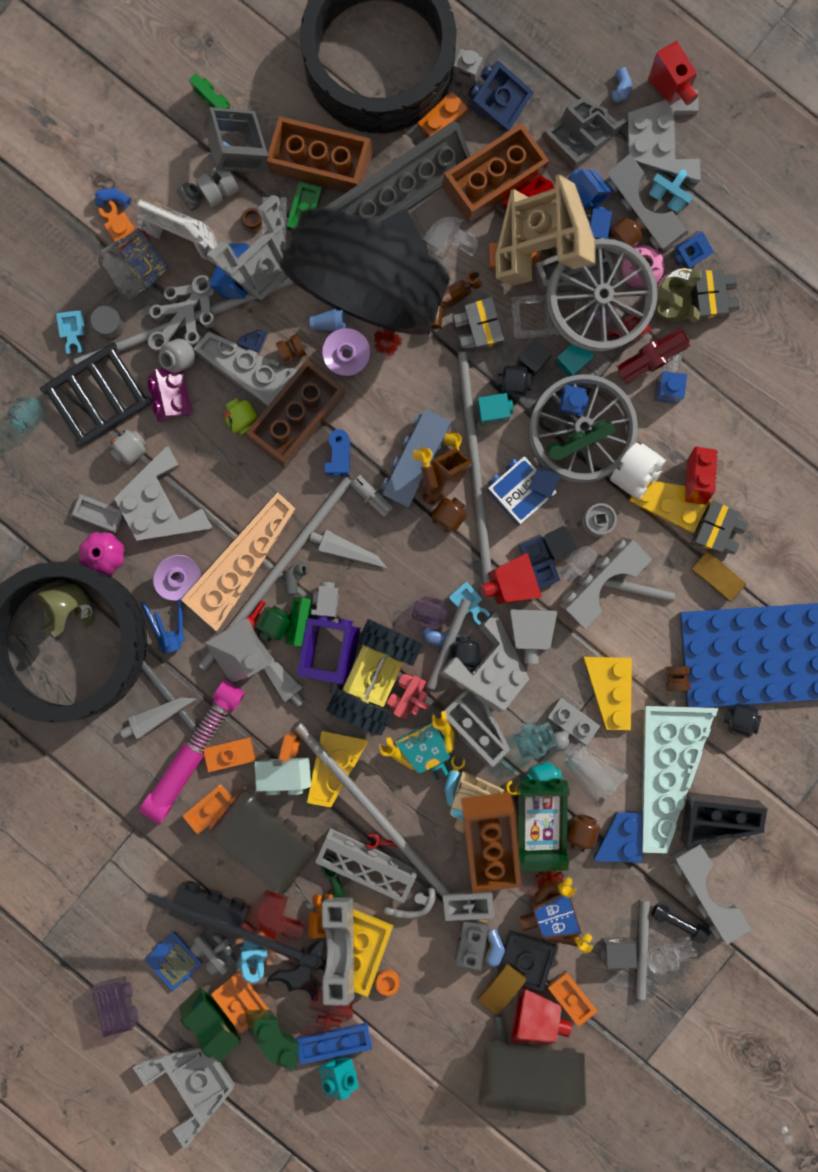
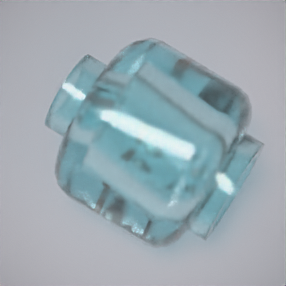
(25, 414)

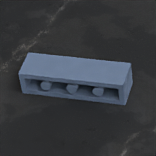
(407, 472)

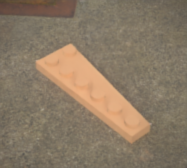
(231, 573)

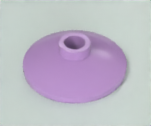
(344, 340)
(175, 587)

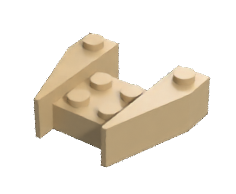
(543, 223)

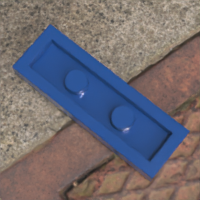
(335, 1043)

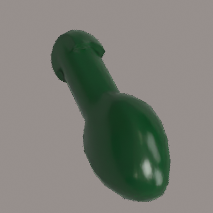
(333, 877)

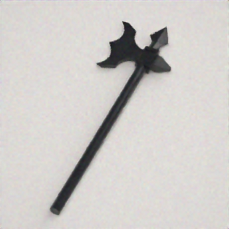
(294, 978)

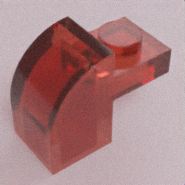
(272, 919)

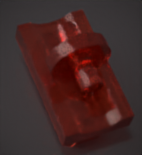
(340, 1010)

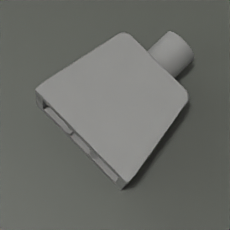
(532, 631)

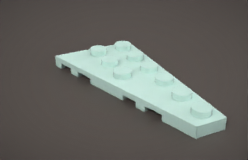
(670, 759)

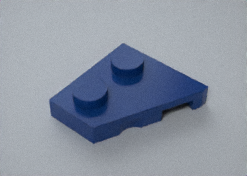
(623, 839)

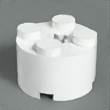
(638, 469)

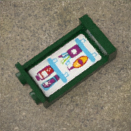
(542, 824)

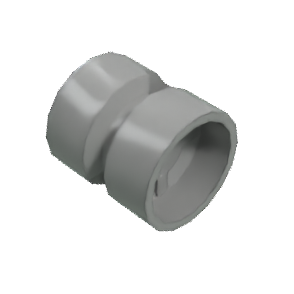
(216, 186)
(598, 520)

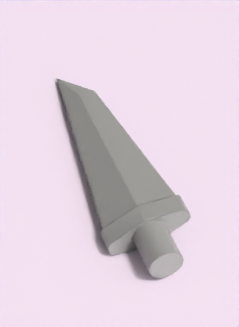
(340, 547)
(284, 683)
(148, 720)

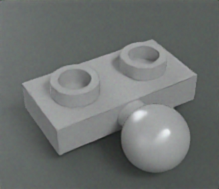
(572, 724)

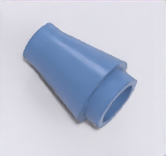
(328, 321)

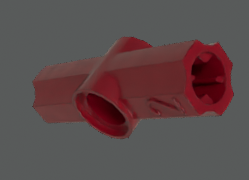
(653, 355)

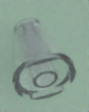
(594, 773)

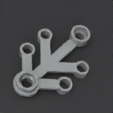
(183, 311)

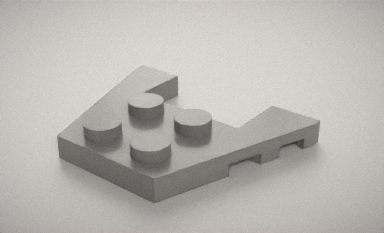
(653, 138)
(259, 266)
(148, 507)
(498, 675)
(198, 1079)

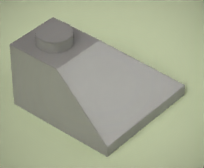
(239, 651)

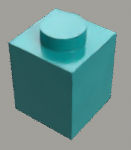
(573, 360)
(494, 409)

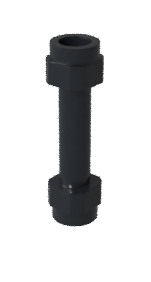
(699, 932)

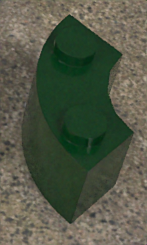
(209, 1024)
(276, 1045)

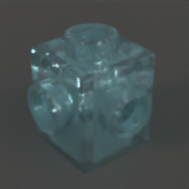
(530, 740)

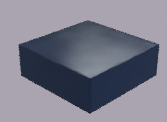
(544, 482)

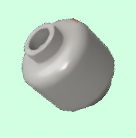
(176, 355)
(127, 447)

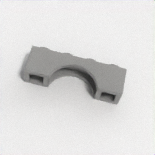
(664, 227)
(583, 603)
(726, 919)
(339, 973)

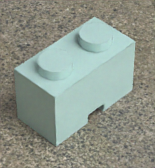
(280, 775)

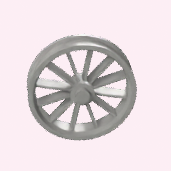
(601, 297)
(583, 424)

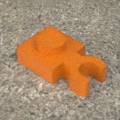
(117, 225)
(315, 918)

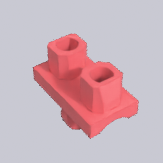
(412, 699)

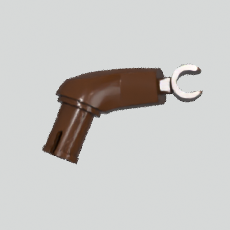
(454, 294)

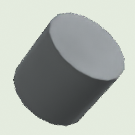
(107, 322)

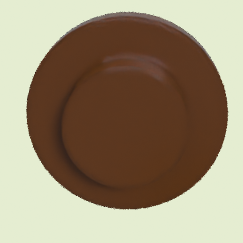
(251, 220)

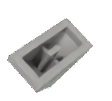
(468, 905)

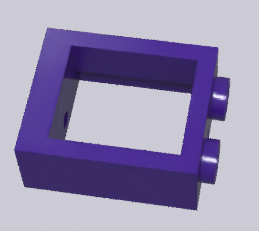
(347, 653)

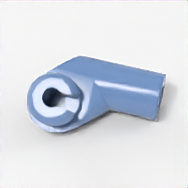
(624, 87)
(434, 638)
(496, 949)

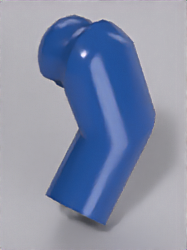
(111, 194)

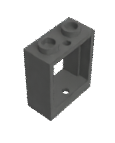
(236, 157)

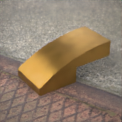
(719, 576)
(501, 989)

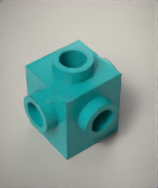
(338, 1078)

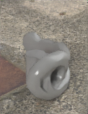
(420, 897)

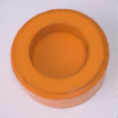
(387, 982)

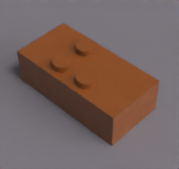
(319, 154)
(494, 171)
(491, 842)

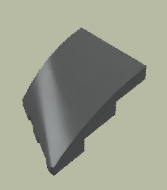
(582, 131)

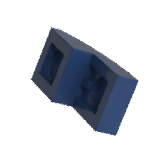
(540, 560)

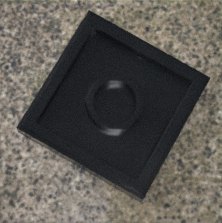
(530, 958)

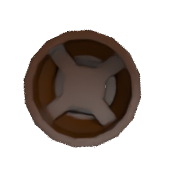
(296, 347)
(677, 684)

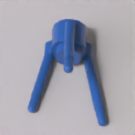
(167, 640)

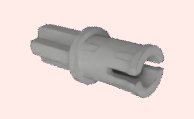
(371, 496)

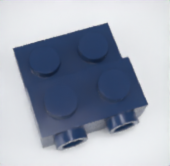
(499, 96)

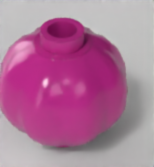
(111, 553)

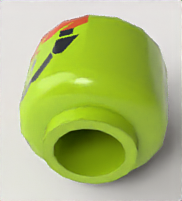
(239, 416)

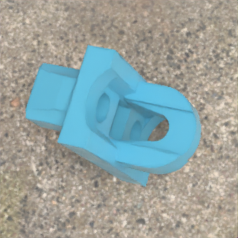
(662, 185)
(251, 957)

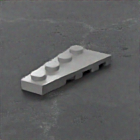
(244, 367)

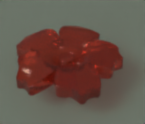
(387, 342)
(549, 876)

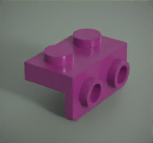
(168, 394)

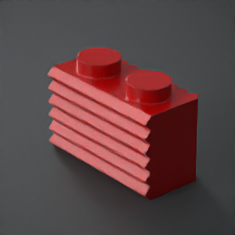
(701, 475)

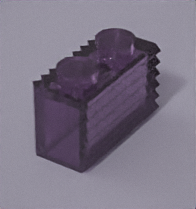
(115, 1006)

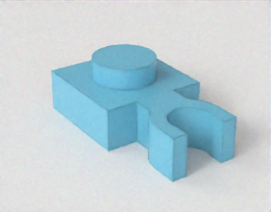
(71, 326)
(470, 594)

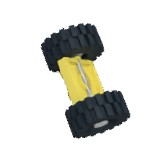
(373, 677)

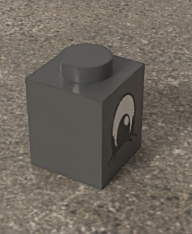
(618, 953)

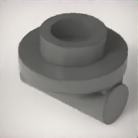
(190, 195)

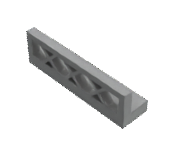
(371, 858)

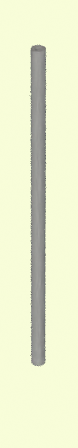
(215, 309)
(475, 468)
(284, 561)
(371, 810)

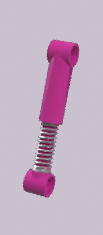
(190, 754)

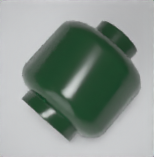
(272, 623)

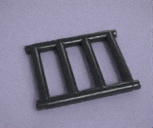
(70, 377)

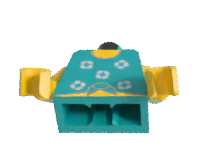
(424, 747)

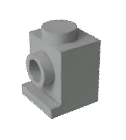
(470, 63)
(326, 600)

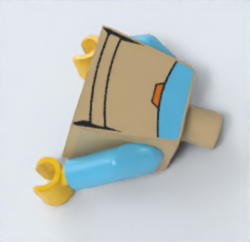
(464, 786)

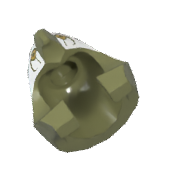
(674, 296)
(59, 602)

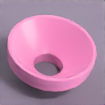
(657, 266)

